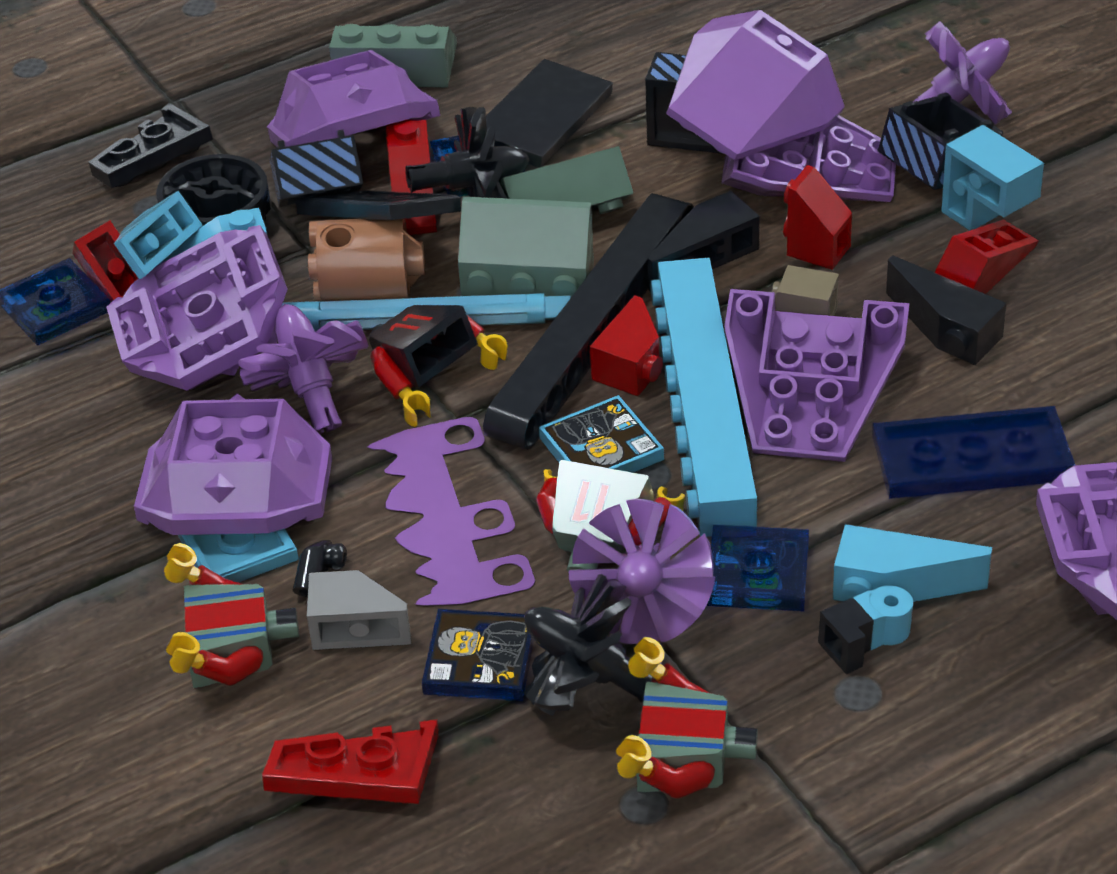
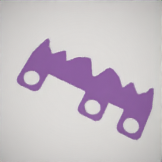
(446, 528)

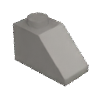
(354, 612)

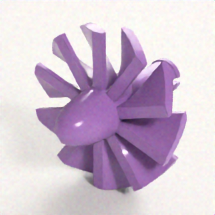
(969, 71)
(304, 361)
(662, 591)

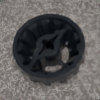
(218, 185)

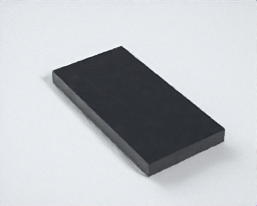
(547, 109)
(378, 204)

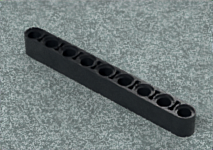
(563, 352)

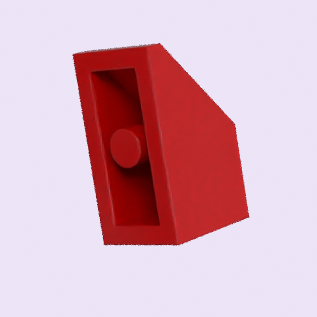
(103, 261)
(627, 350)

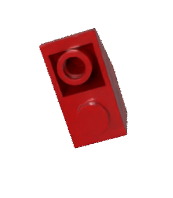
(816, 221)

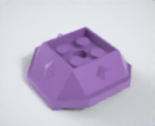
(348, 96)
(201, 310)
(234, 469)
(1082, 531)

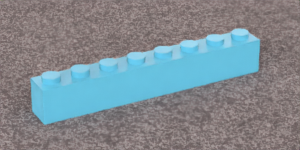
(705, 396)

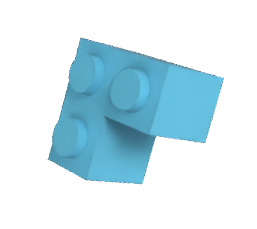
(987, 178)

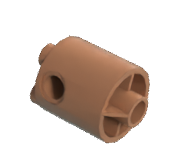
(363, 259)

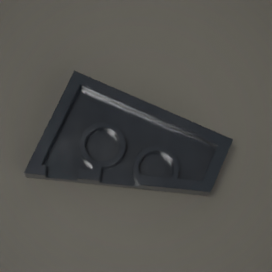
(152, 148)

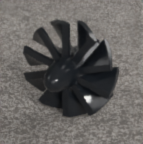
(474, 165)
(579, 647)

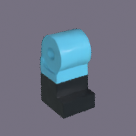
(864, 624)

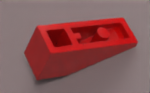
(409, 146)
(985, 255)

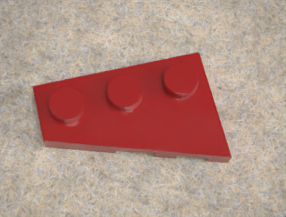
(367, 768)

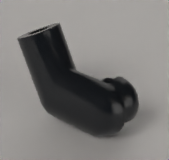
(316, 559)

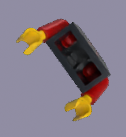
(421, 345)

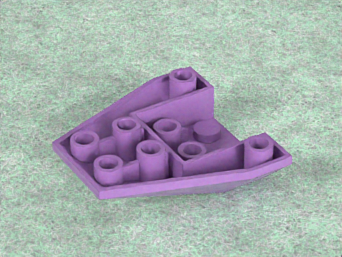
(753, 85)
(840, 153)
(810, 376)

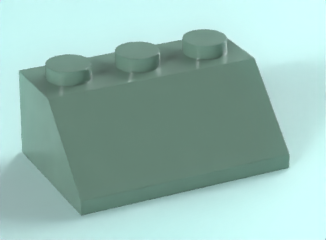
(422, 51)
(591, 178)
(524, 246)

